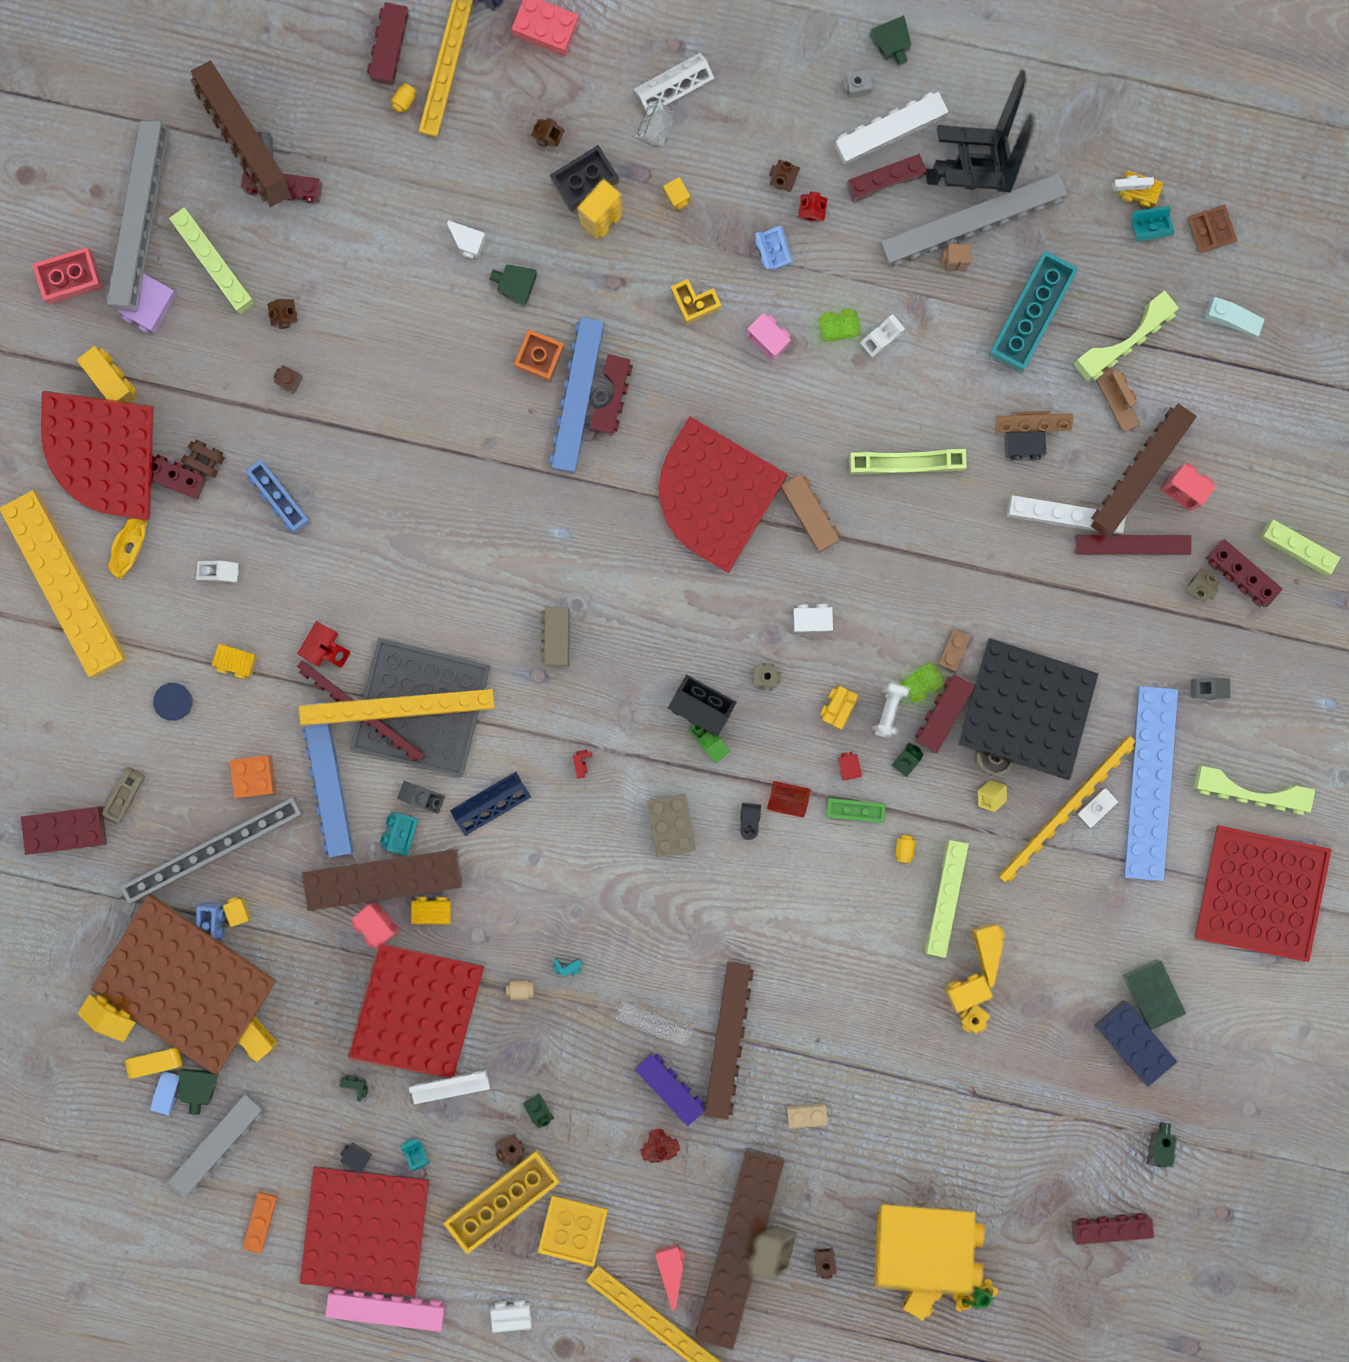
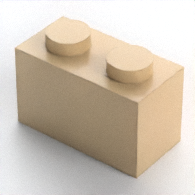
(807, 1115)

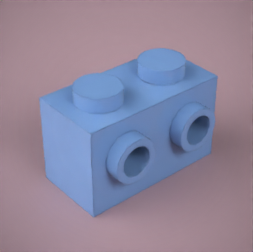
(211, 918)

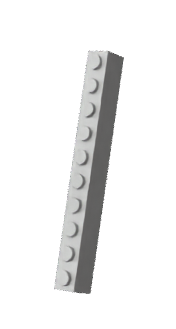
(137, 216)
(973, 219)
(212, 850)

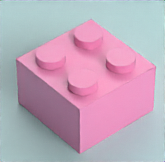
(769, 336)

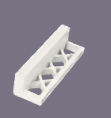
(675, 76)
(450, 1087)

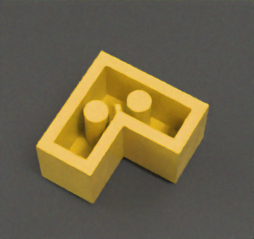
(692, 306)
(968, 993)
(105, 1018)

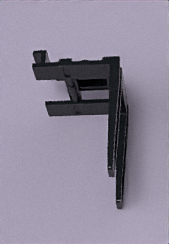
(981, 170)

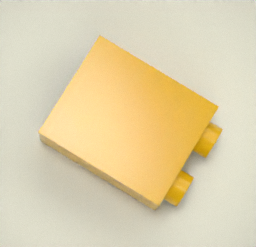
(927, 1250)

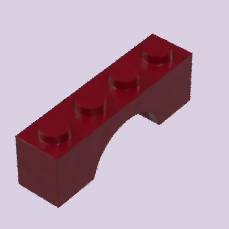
(874, 181)
(605, 419)

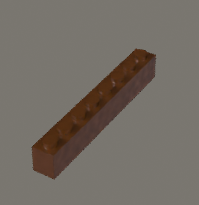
(1142, 472)
(727, 1040)

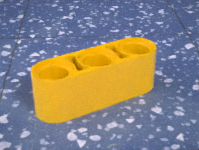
(153, 1063)

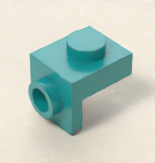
(572, 968)
(415, 1154)

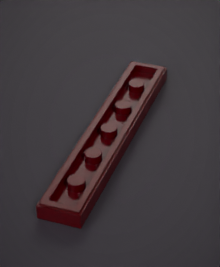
(1133, 545)

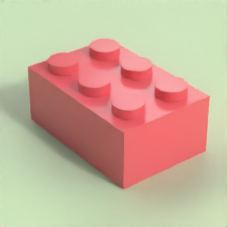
(545, 25)
(67, 276)
(1188, 487)
(375, 925)

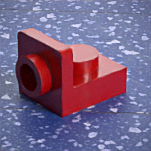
(580, 766)

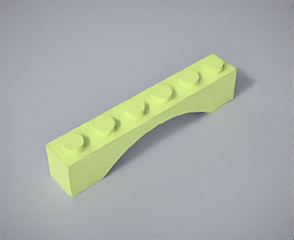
(212, 260)
(1096, 359)
(907, 462)
(1215, 781)
(947, 897)

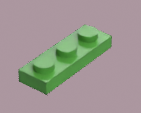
(855, 810)

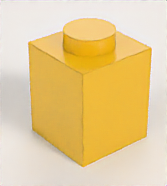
(677, 194)
(236, 911)

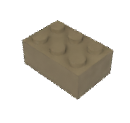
(556, 636)
(671, 825)

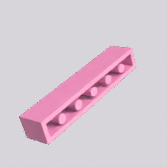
(385, 1310)

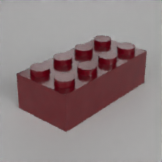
(63, 830)

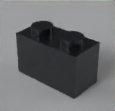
(1025, 445)

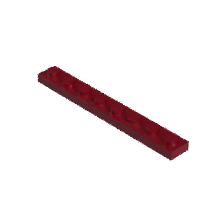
(382, 729)

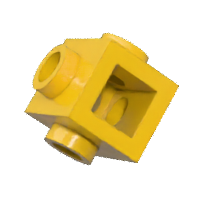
(980, 1022)

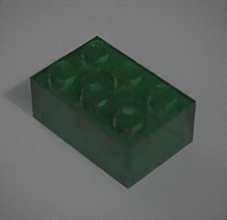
(1154, 994)

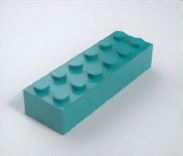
(1033, 311)

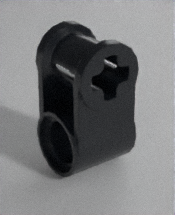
(750, 817)

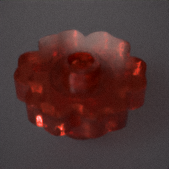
(659, 1147)

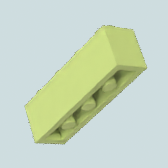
(1299, 547)

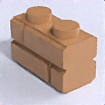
(956, 257)

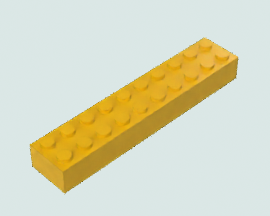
(63, 584)

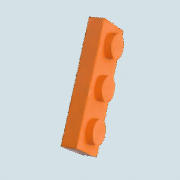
(260, 1222)

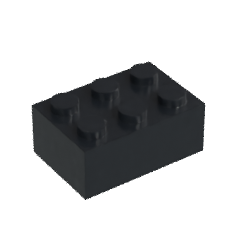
(582, 176)
(702, 705)

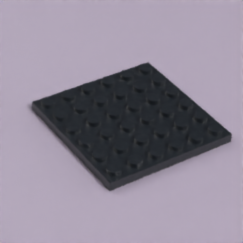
(1028, 709)

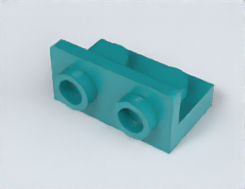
(398, 833)

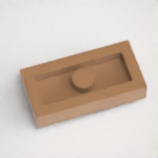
(954, 650)

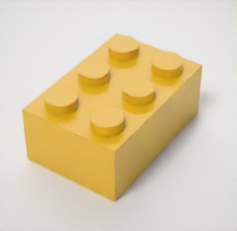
(107, 376)

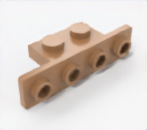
(1119, 398)
(1033, 422)

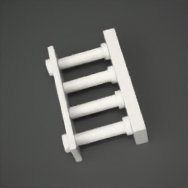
(893, 695)

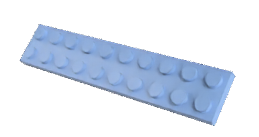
(1150, 783)

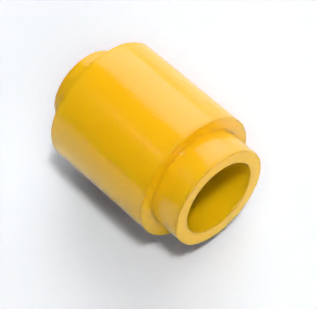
(403, 98)
(905, 848)

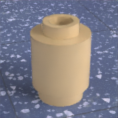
(520, 990)

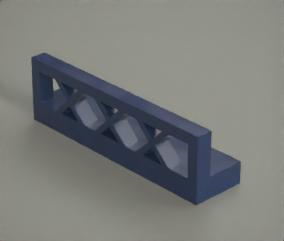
(488, 801)

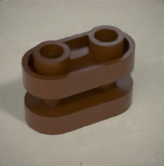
(214, 456)

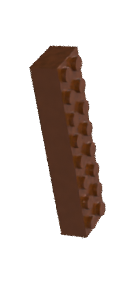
(239, 134)
(382, 879)

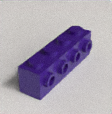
(669, 1088)

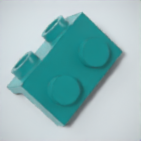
(1152, 223)

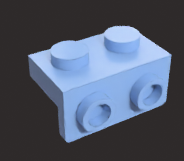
(773, 248)

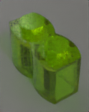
(839, 325)
(922, 682)

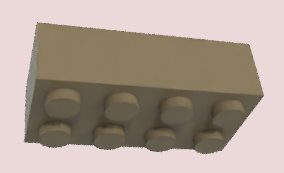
(772, 1252)

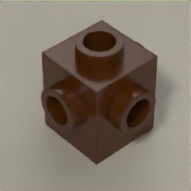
(547, 132)
(784, 175)
(282, 313)
(512, 1143)

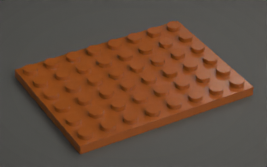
(183, 984)

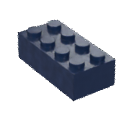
(1135, 1043)

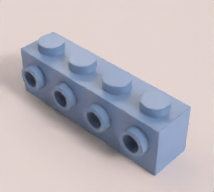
(278, 496)

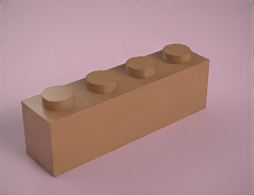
(809, 512)

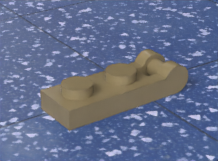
(123, 795)

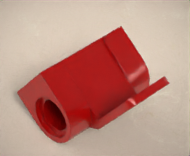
(321, 646)

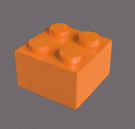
(539, 355)
(252, 776)

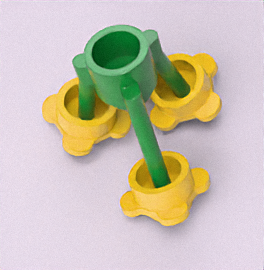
(982, 1297)

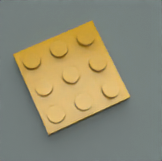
(572, 1230)

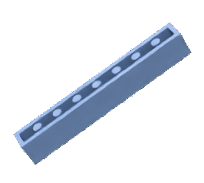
(577, 396)
(328, 789)

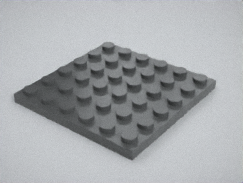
(413, 671)

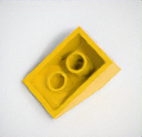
(989, 948)

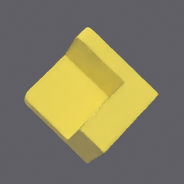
(992, 795)

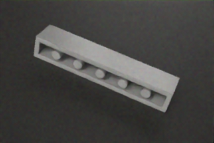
(216, 1144)

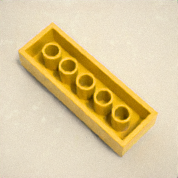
(502, 1201)

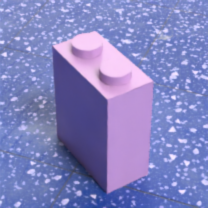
(152, 305)

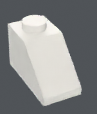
(467, 239)
(217, 571)

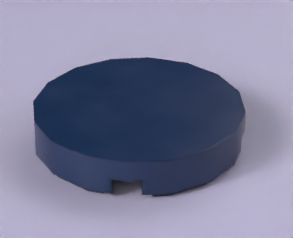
(172, 701)

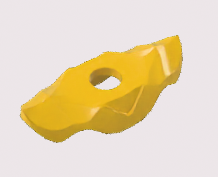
(120, 560)

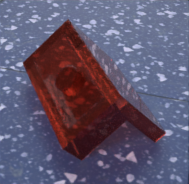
(788, 799)

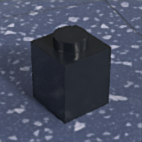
(355, 1157)

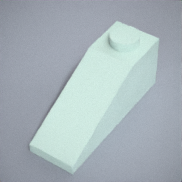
(1234, 317)

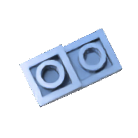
(165, 1093)

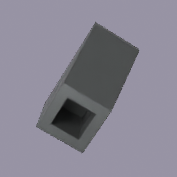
(1210, 688)
(421, 797)

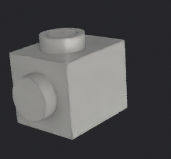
(857, 83)

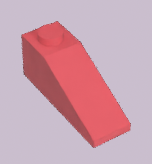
(671, 1266)

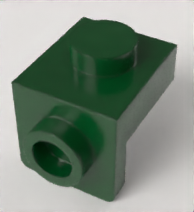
(908, 759)
(352, 1082)
(538, 1111)

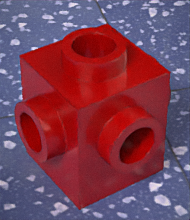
(812, 207)

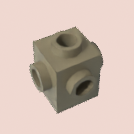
(1203, 586)
(759, 680)

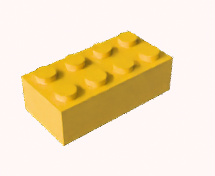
(600, 210)

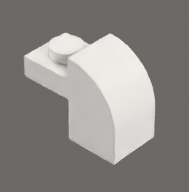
(882, 336)

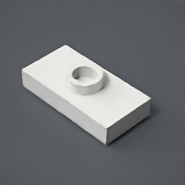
(1132, 183)
(1097, 807)

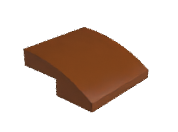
(1212, 228)

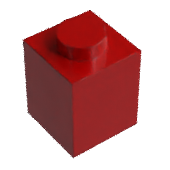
(849, 766)

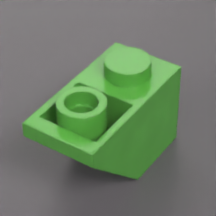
(710, 743)

